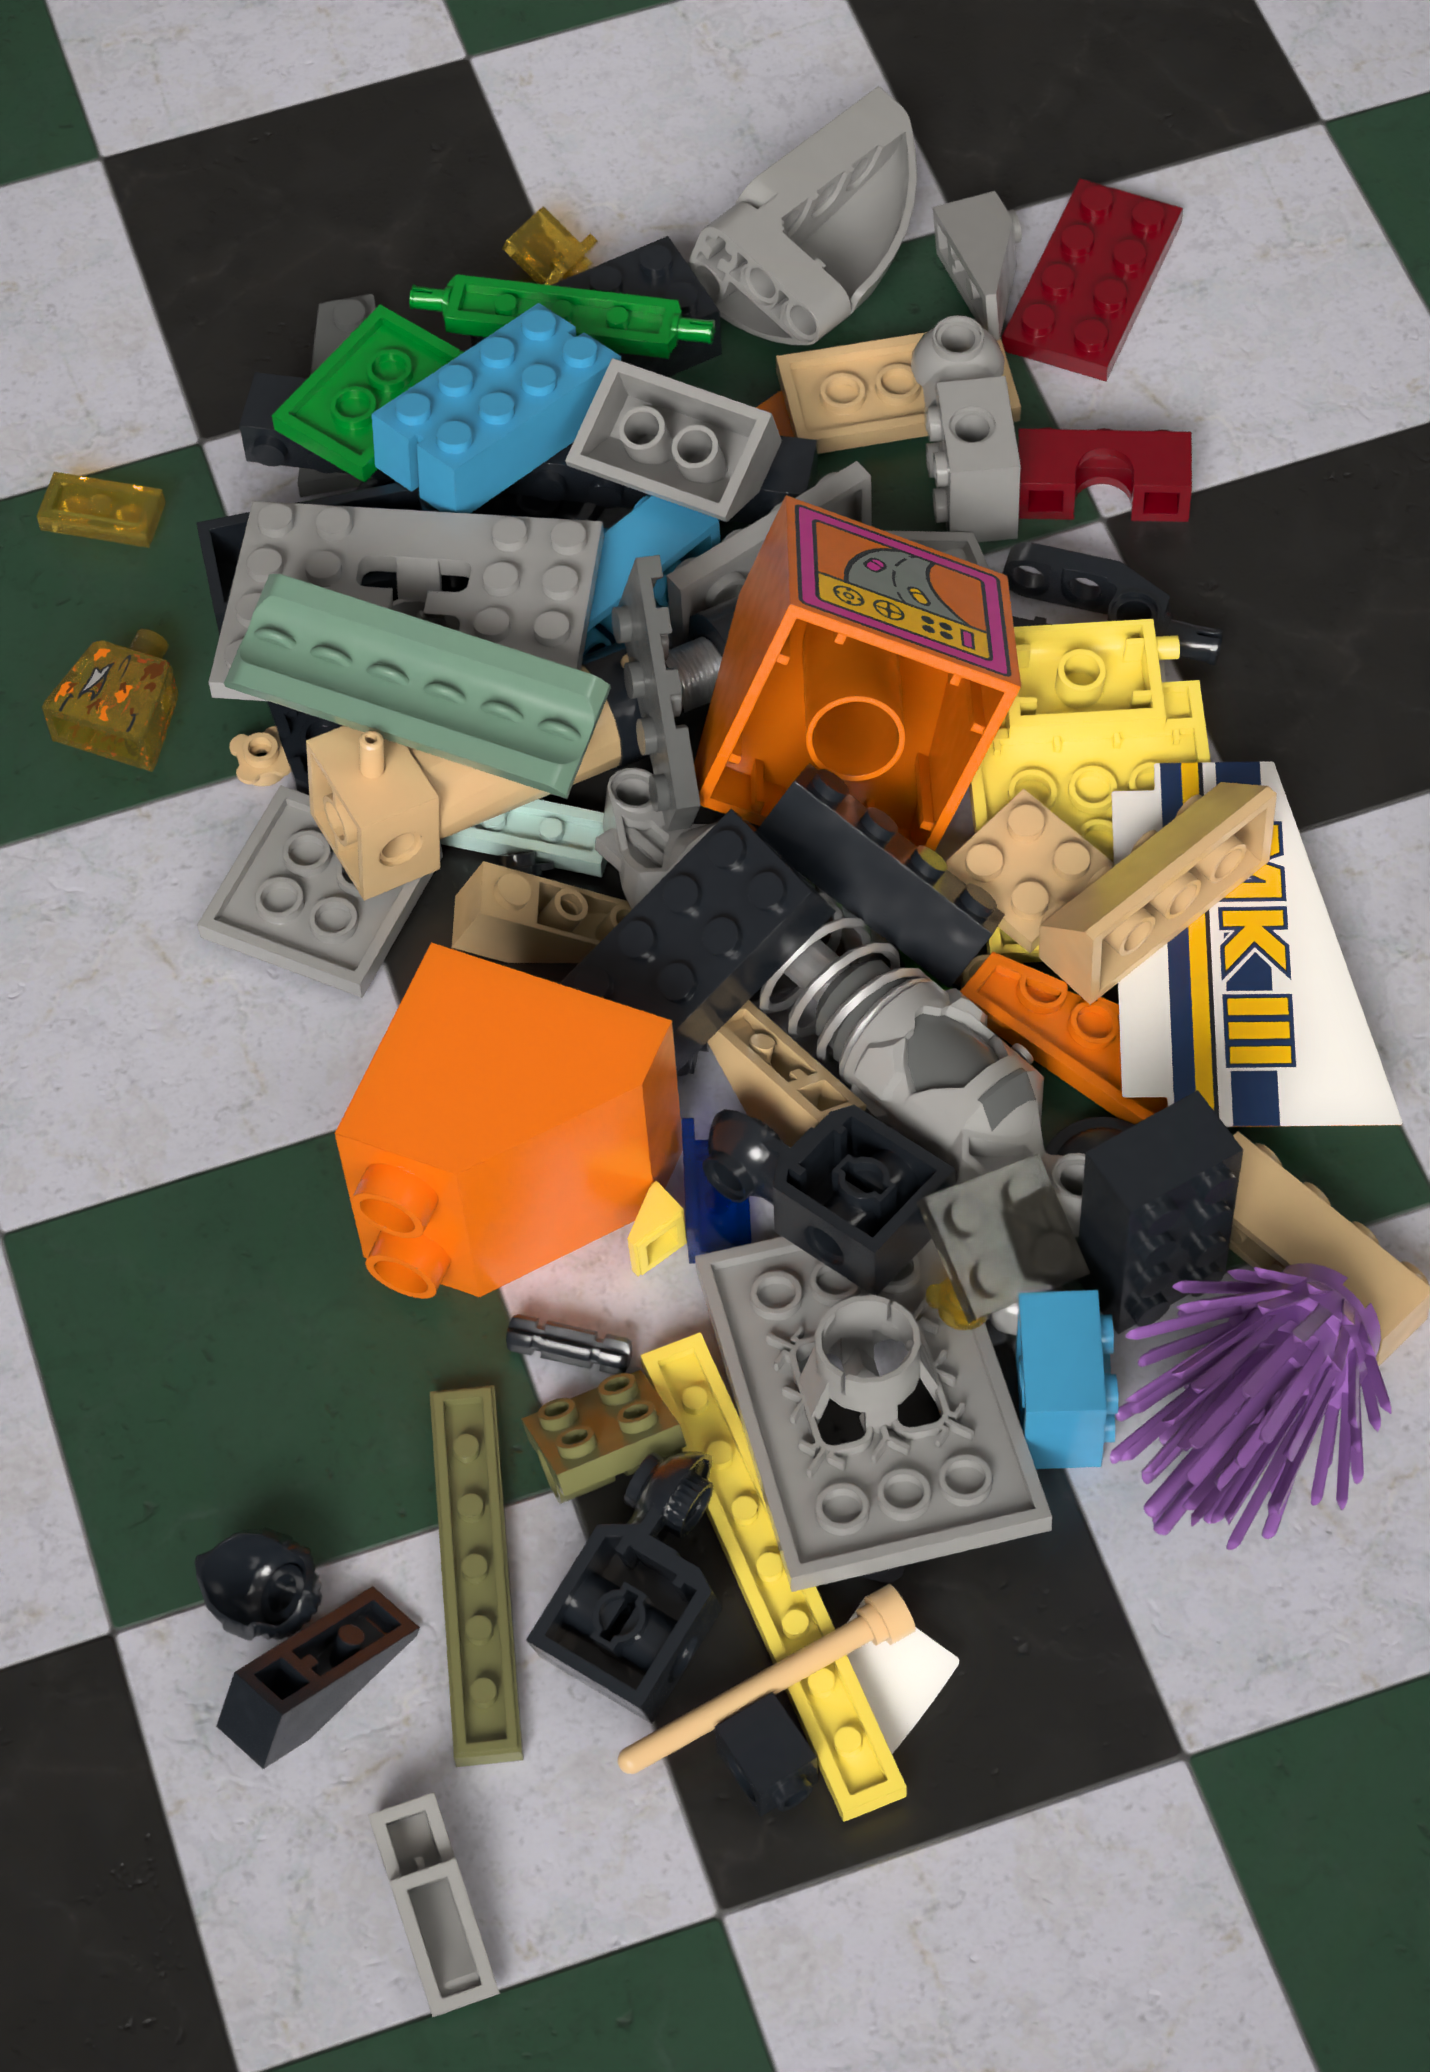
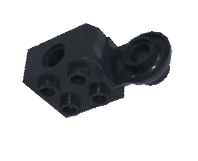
(837, 1192)
(630, 1602)

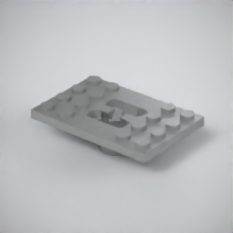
(525, 574)
(898, 1488)

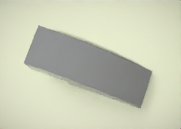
(433, 1904)

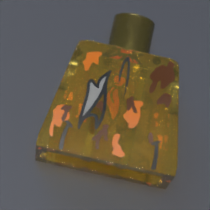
(116, 701)

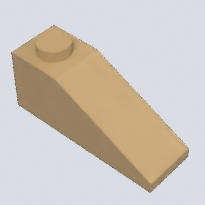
(776, 1075)

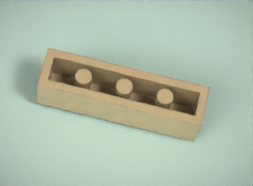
(1293, 1223)

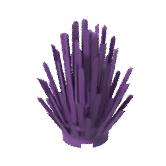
(1272, 1371)

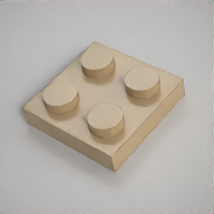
(1027, 865)

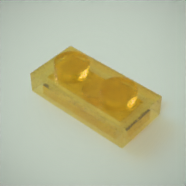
(101, 509)

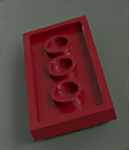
(1092, 280)

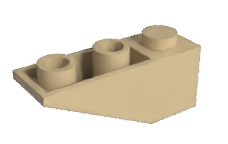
(530, 917)

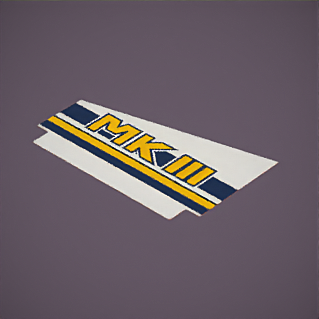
(1251, 992)

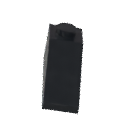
(312, 1676)

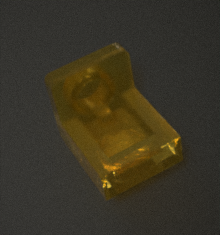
(549, 249)

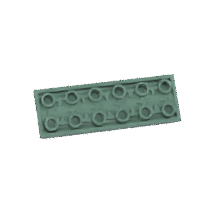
(418, 684)

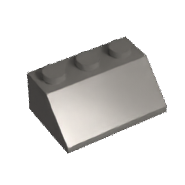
(675, 441)

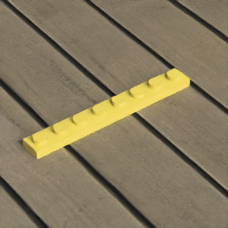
(830, 1701)

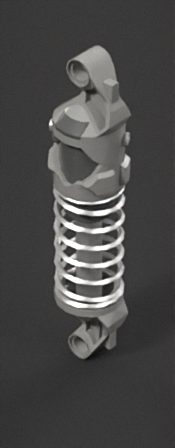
(898, 1037)

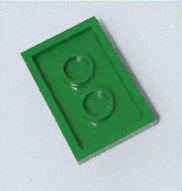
(367, 371)

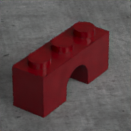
(1145, 465)

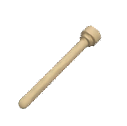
(879, 1620)

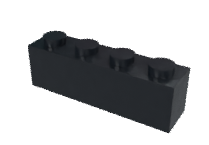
(881, 874)

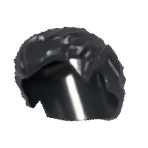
(259, 1584)

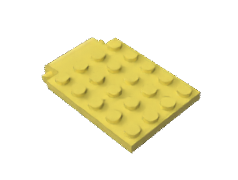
(1087, 726)

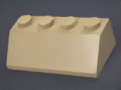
(1158, 888)

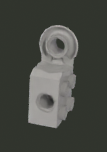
(972, 429)

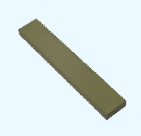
(475, 1577)

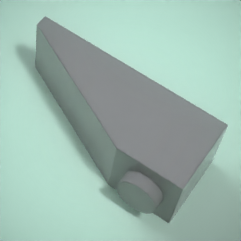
(978, 251)

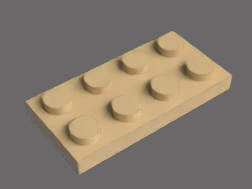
(860, 393)

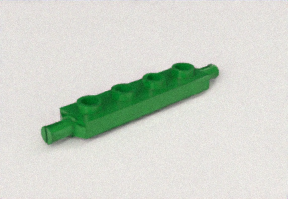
(614, 319)

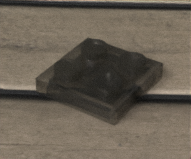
(1003, 1237)

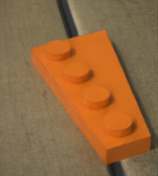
(1059, 1031)

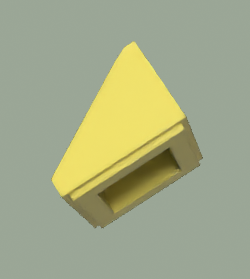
(656, 1231)

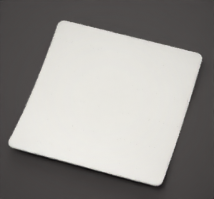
(901, 1680)

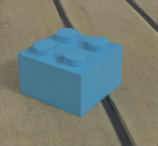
(1065, 1378)

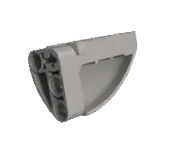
(814, 227)

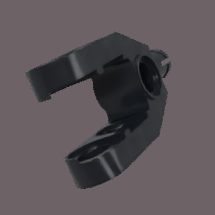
(1119, 594)

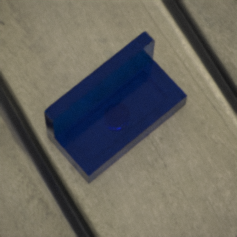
(711, 1219)

